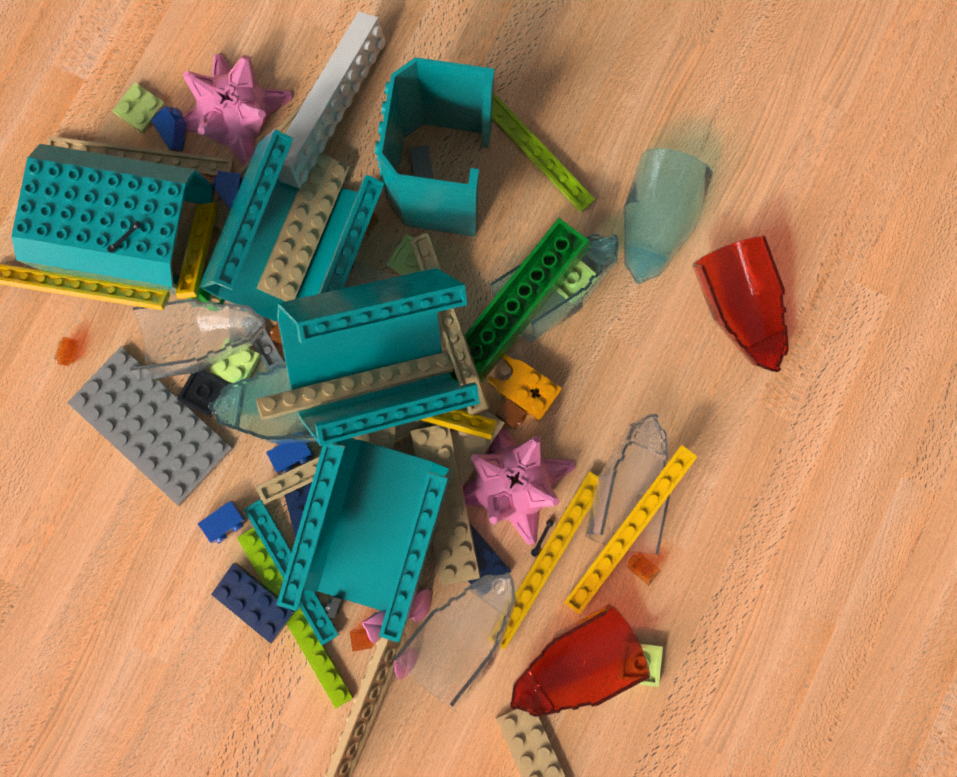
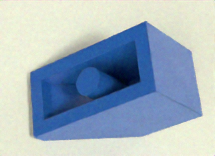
(171, 127)
(227, 186)

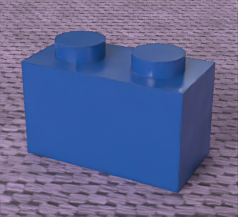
(286, 456)
(222, 522)

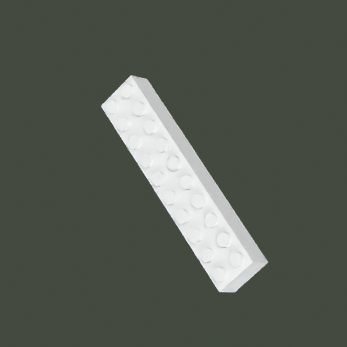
(331, 97)

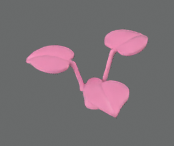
(419, 612)

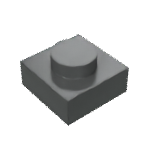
(333, 607)

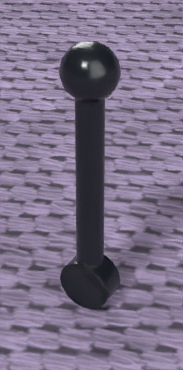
(112, 248)
(534, 552)

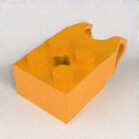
(519, 388)

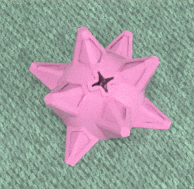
(232, 105)
(533, 484)

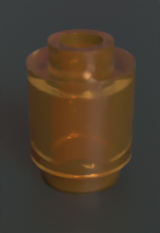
(66, 351)

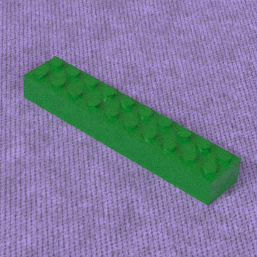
(524, 296)

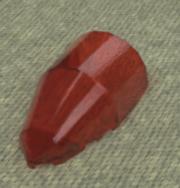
(747, 299)
(582, 666)

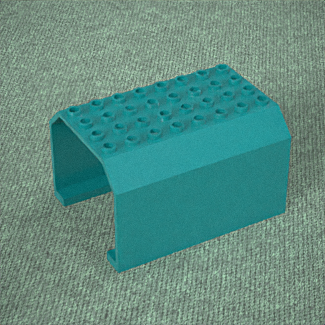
(440, 97)
(86, 200)
(257, 221)
(365, 331)
(367, 530)

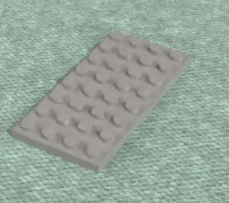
(150, 427)

